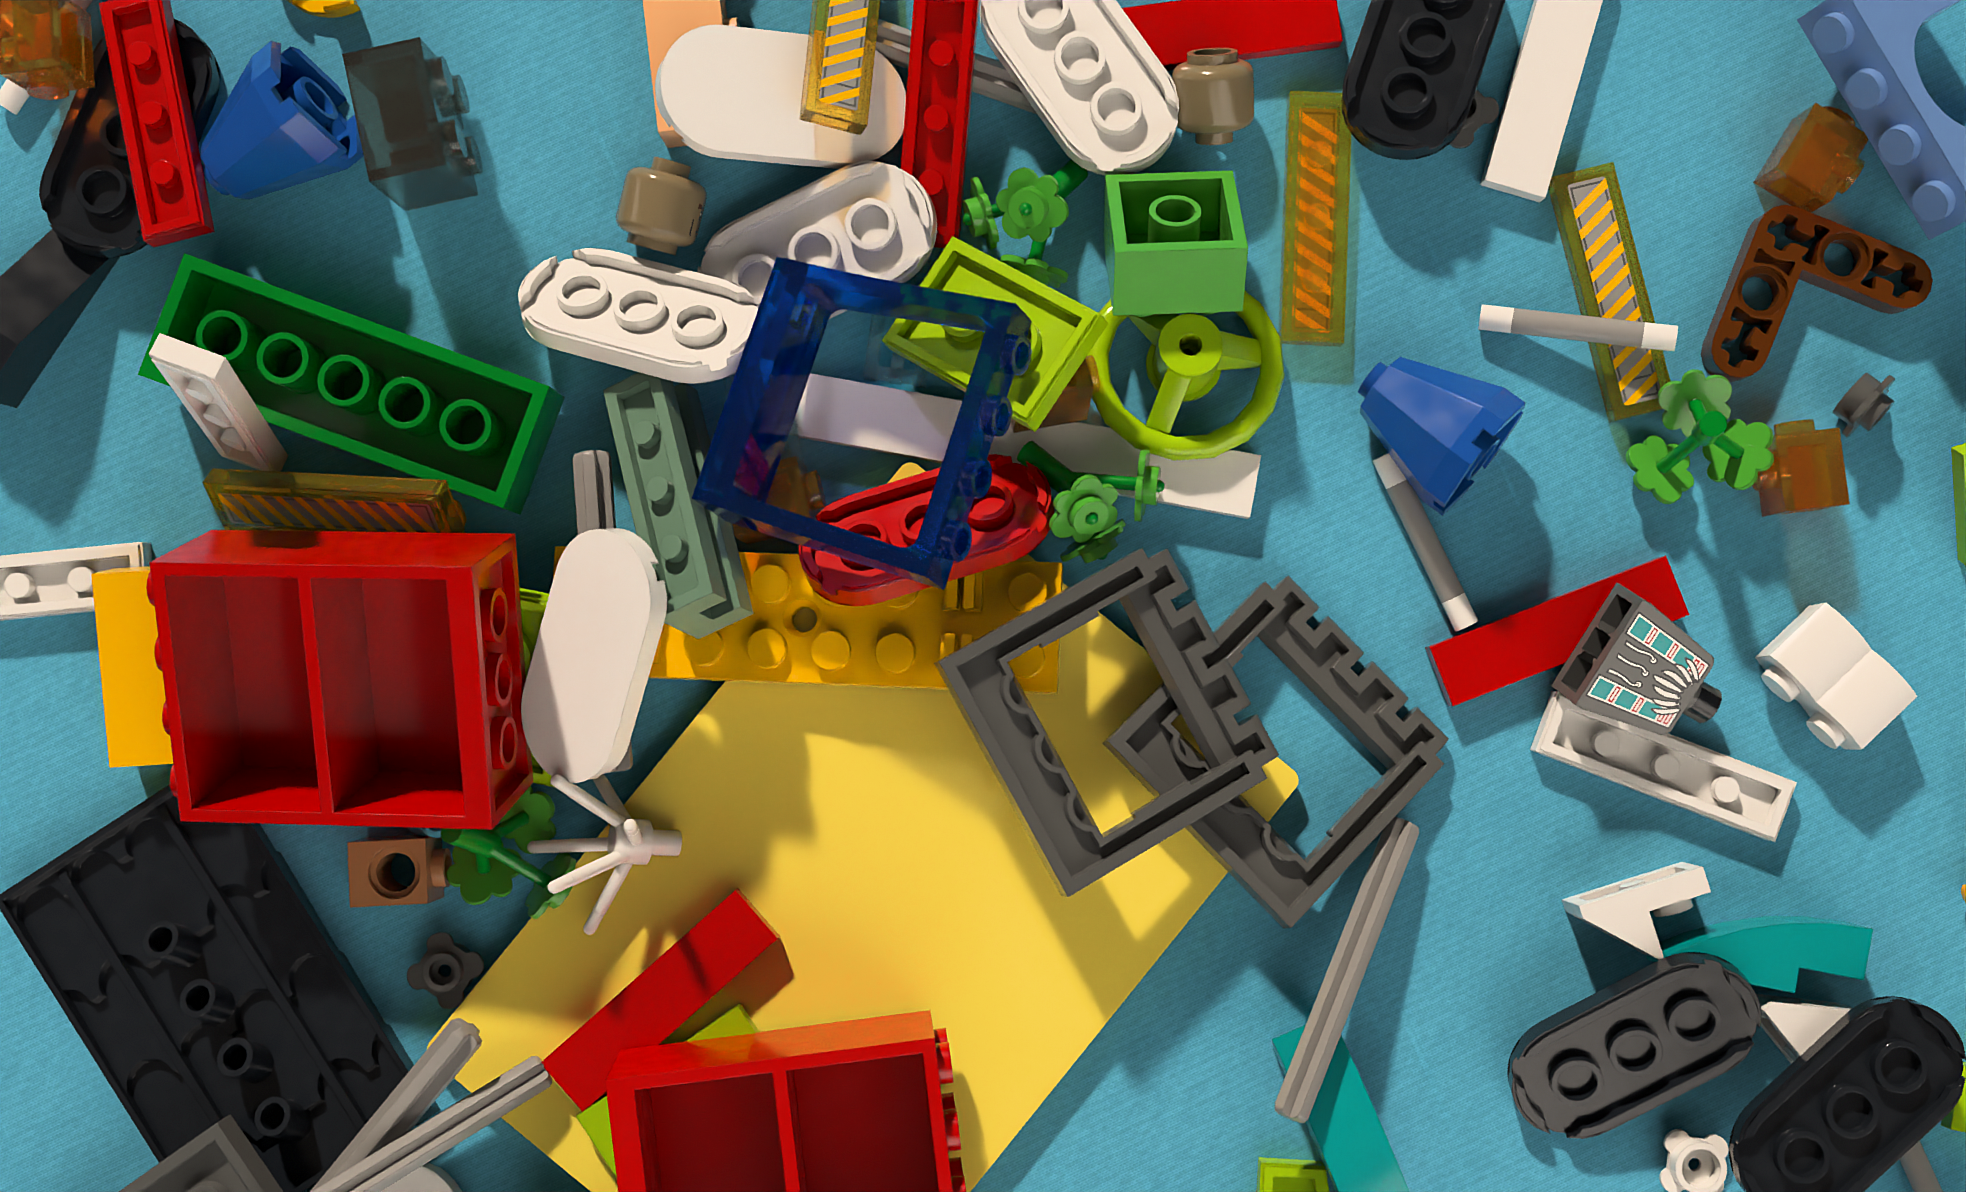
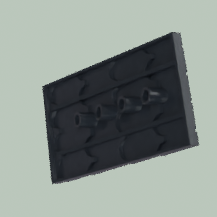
(209, 988)

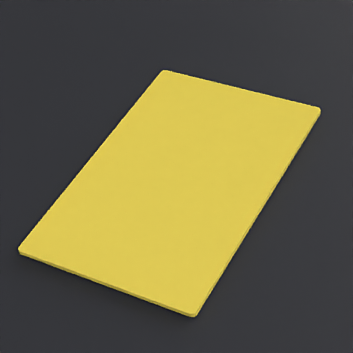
(892, 886)

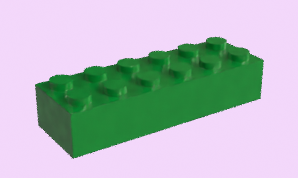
(365, 384)

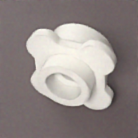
(1712, 1164)

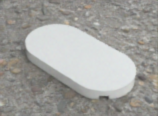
(1087, 79)
(741, 96)
(853, 220)
(638, 315)
(593, 654)

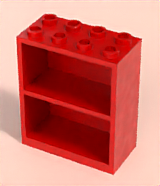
(343, 677)
(789, 1111)

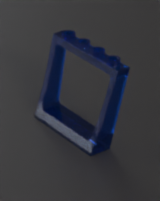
(772, 383)

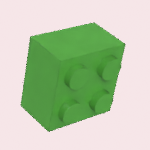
(1174, 243)

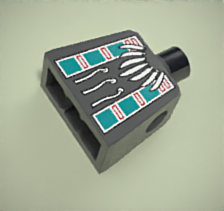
(1638, 667)

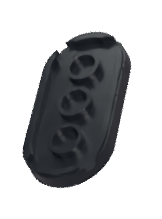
(1416, 73)
(88, 173)
(1634, 1045)
(1851, 1101)

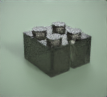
(412, 124)

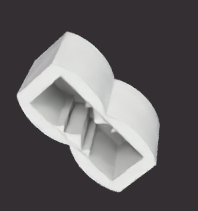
(1834, 678)

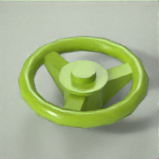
(1186, 366)

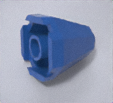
(279, 127)
(1437, 425)

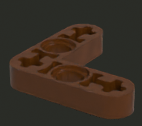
(1784, 268)

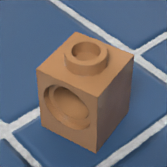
(371, 874)

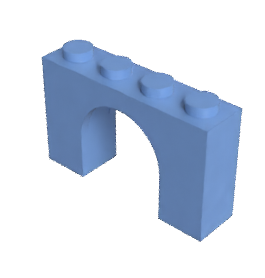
(1874, 66)

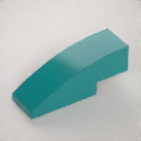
(1776, 947)
(1346, 1125)

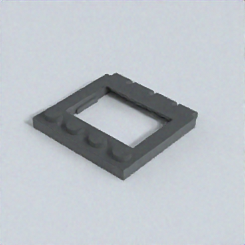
(1361, 701)
(1030, 765)

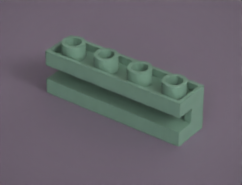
(661, 456)

